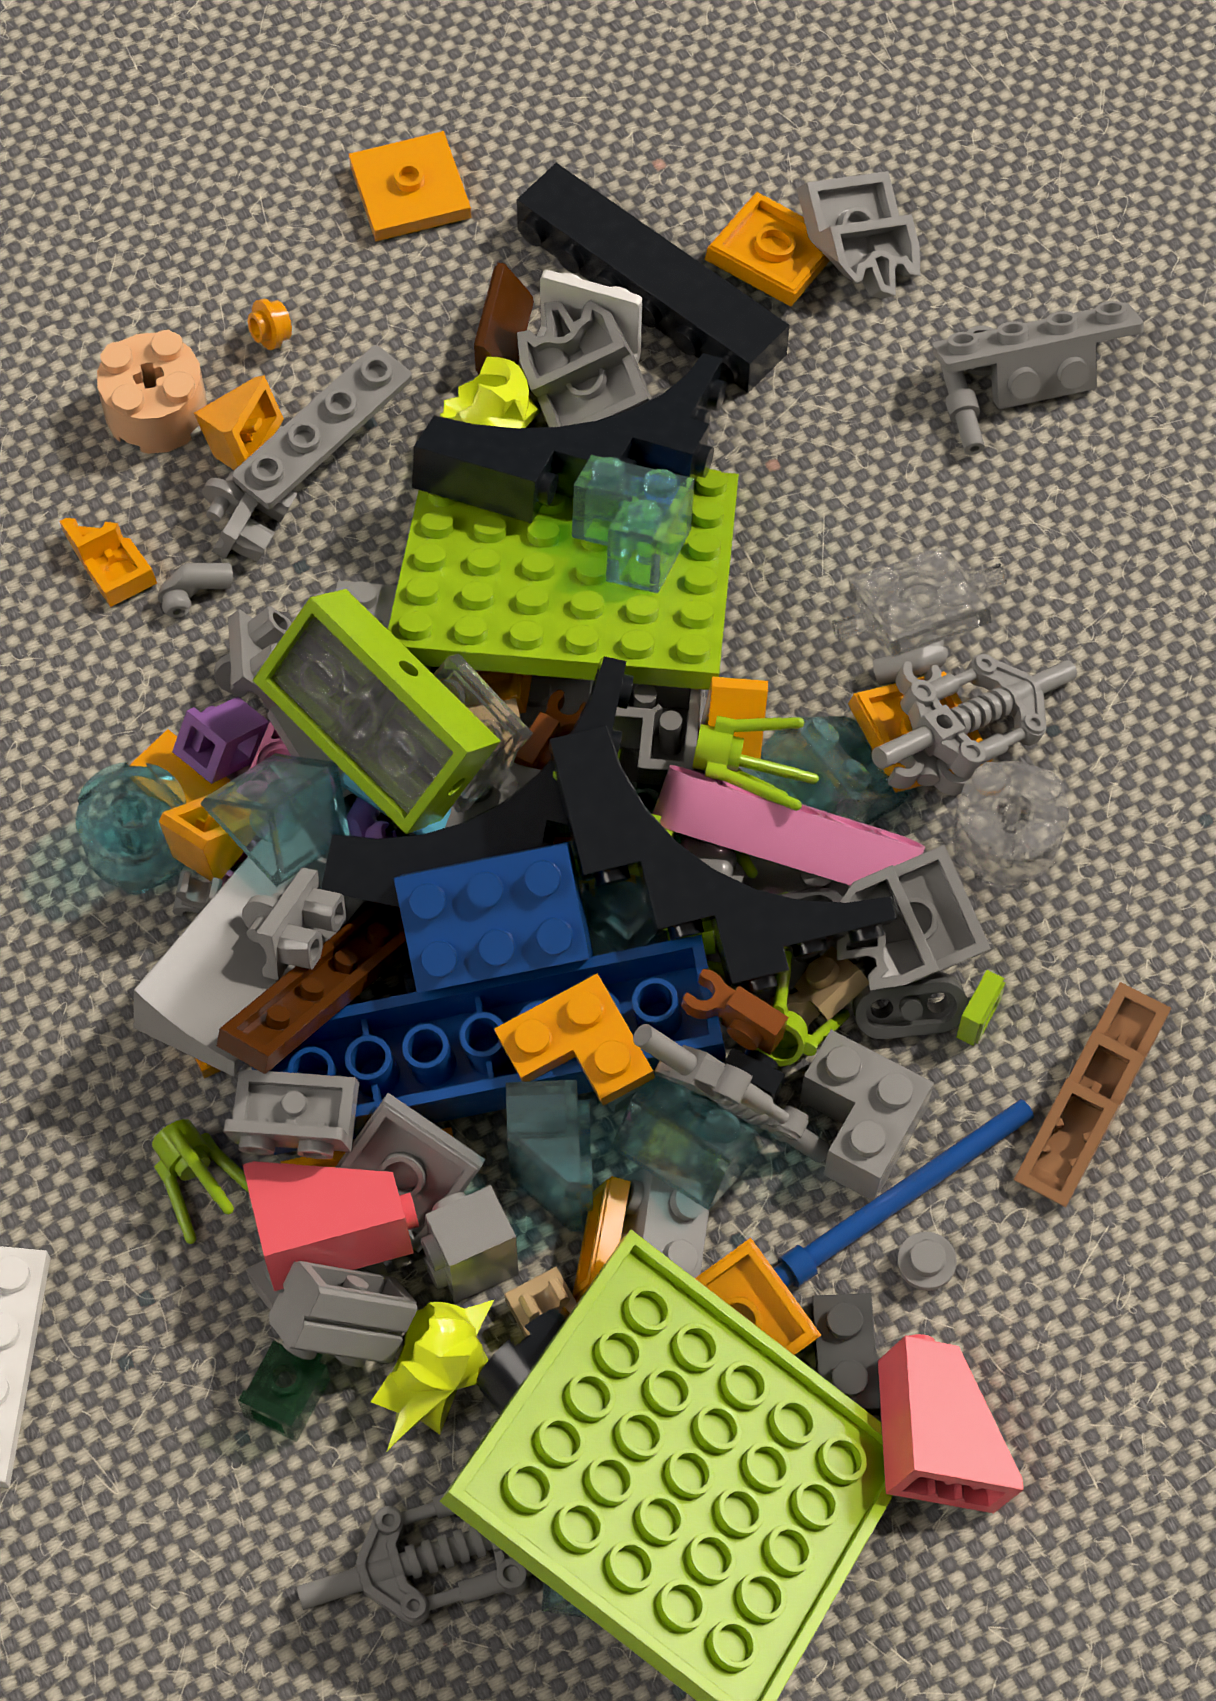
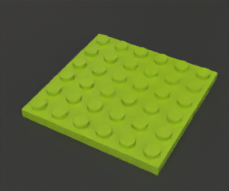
(541, 602)
(680, 1480)

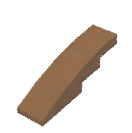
(1092, 1095)

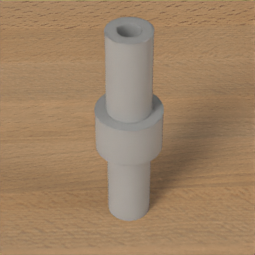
(963, 410)

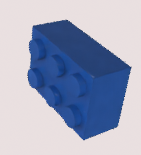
(493, 917)

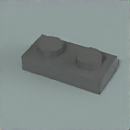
(848, 1346)

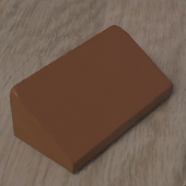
(503, 315)

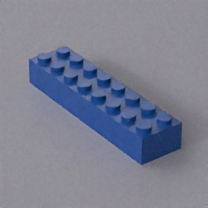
(442, 1046)

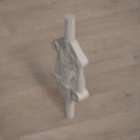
(944, 730)
(730, 1090)
(383, 1571)

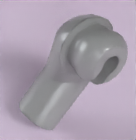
(188, 580)
(887, 667)

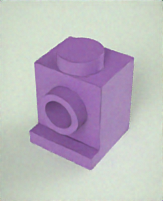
(220, 738)

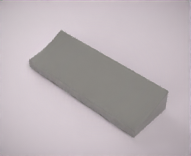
(215, 970)

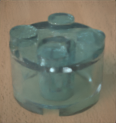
(122, 827)

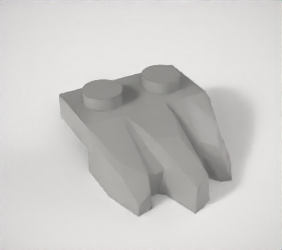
(861, 230)
(581, 366)
(932, 923)

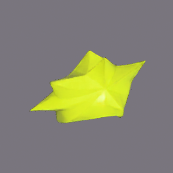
(494, 397)
(434, 1362)

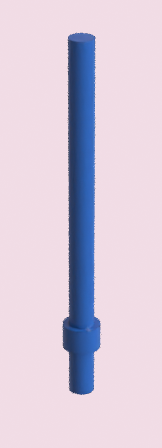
(801, 1263)

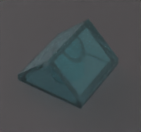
(282, 812)

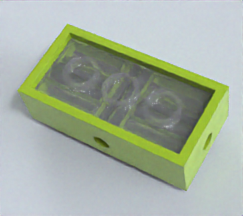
(375, 710)

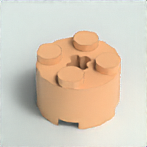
(151, 390)

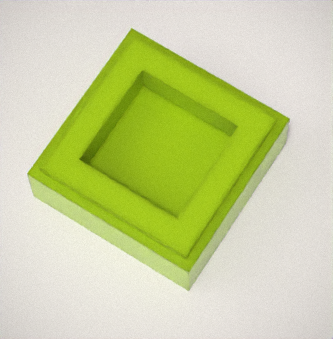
(981, 1008)

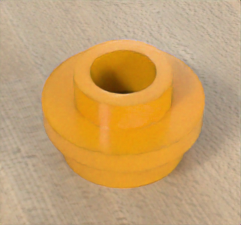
(269, 323)

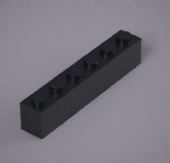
(676, 290)

